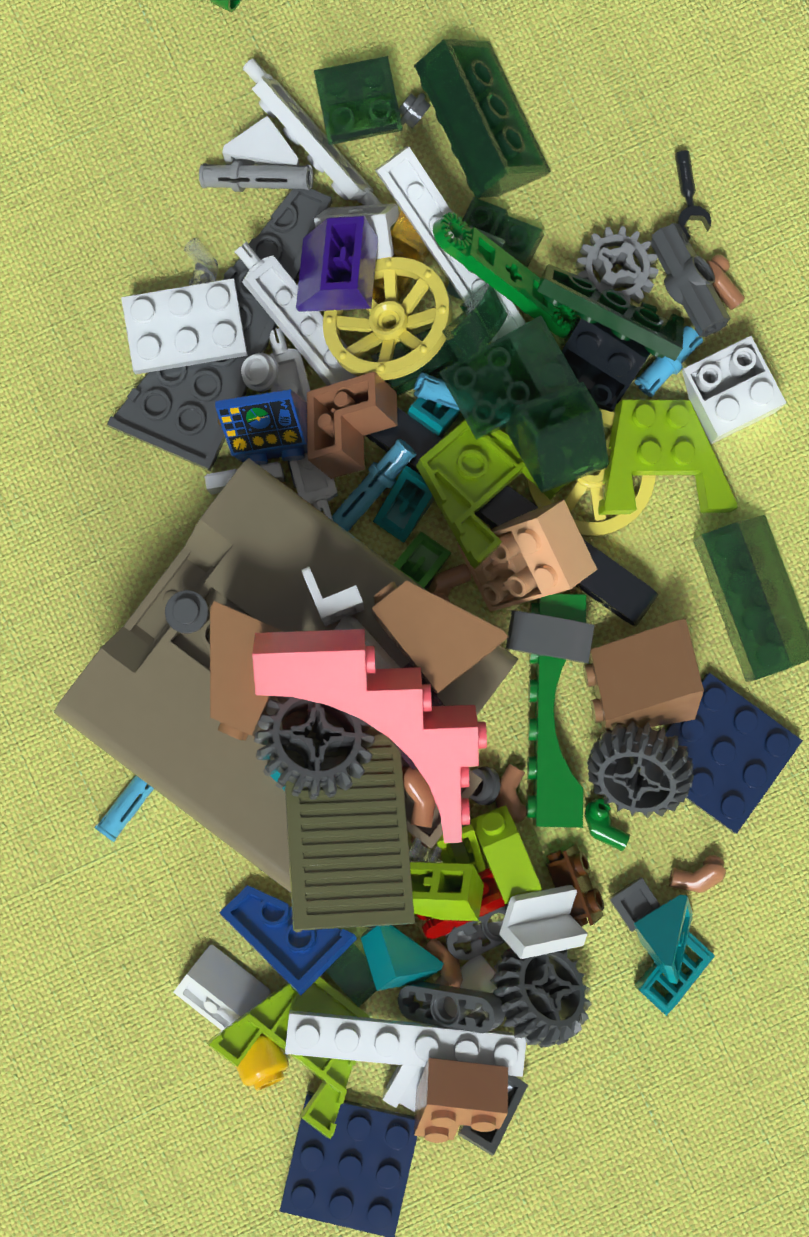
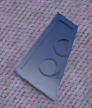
(269, 929)

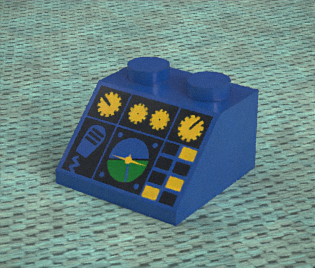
(265, 426)

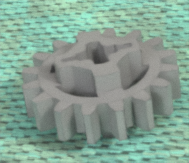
(606, 259)

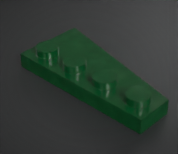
(642, 324)

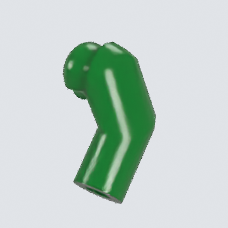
(600, 825)

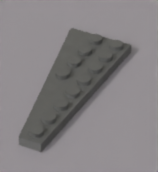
(177, 405)

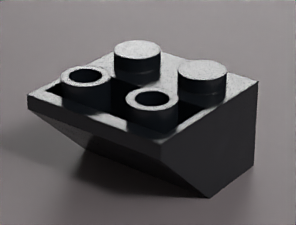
(603, 362)

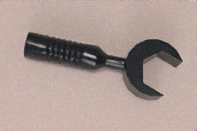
(688, 190)

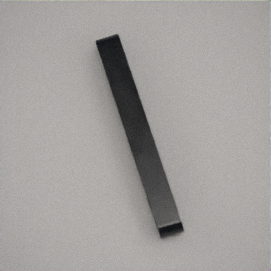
(608, 585)

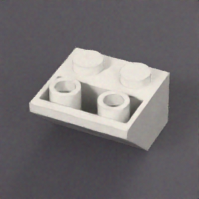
(732, 390)

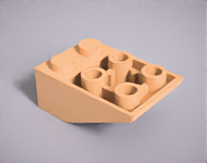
(536, 558)

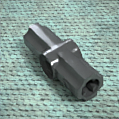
(689, 280)

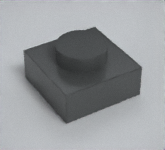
(634, 902)

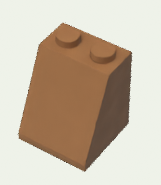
(434, 632)
(232, 672)
(645, 678)

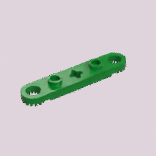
(501, 272)

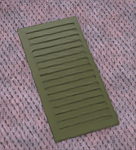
(350, 848)

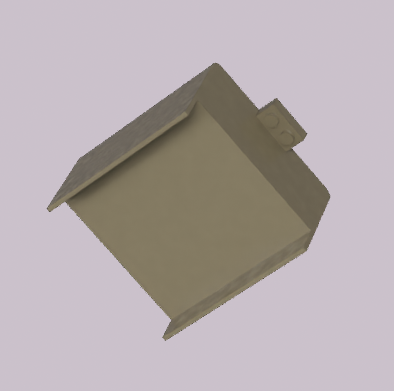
(151, 685)

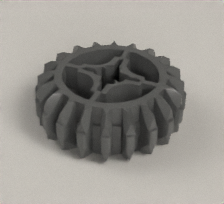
(297, 740)
(663, 776)
(541, 996)

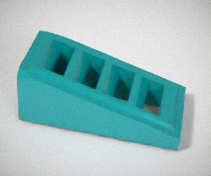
(676, 992)

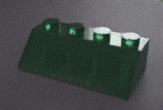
(481, 117)
(754, 597)

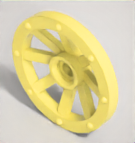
(392, 313)
(594, 484)

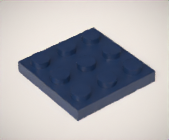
(733, 753)
(356, 1174)

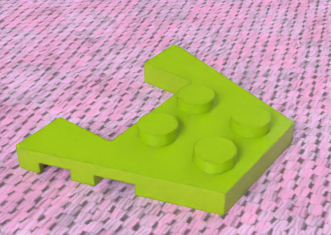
(661, 440)
(465, 477)
(272, 1020)

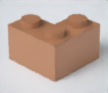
(342, 417)
(459, 1095)

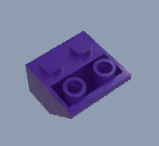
(337, 266)

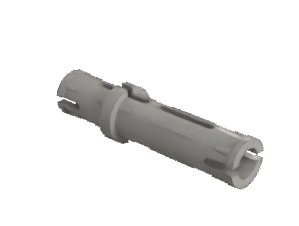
(242, 176)

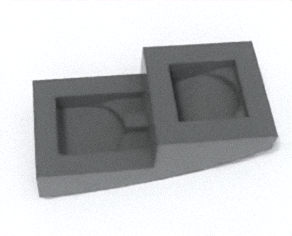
(550, 636)

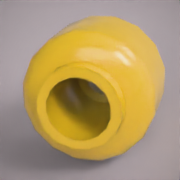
(263, 1064)

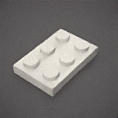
(184, 326)

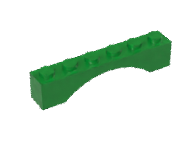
(556, 792)

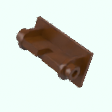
(574, 871)

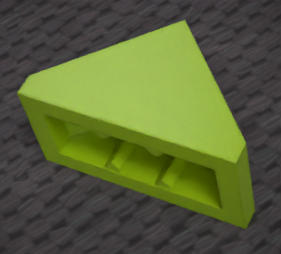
(464, 852)

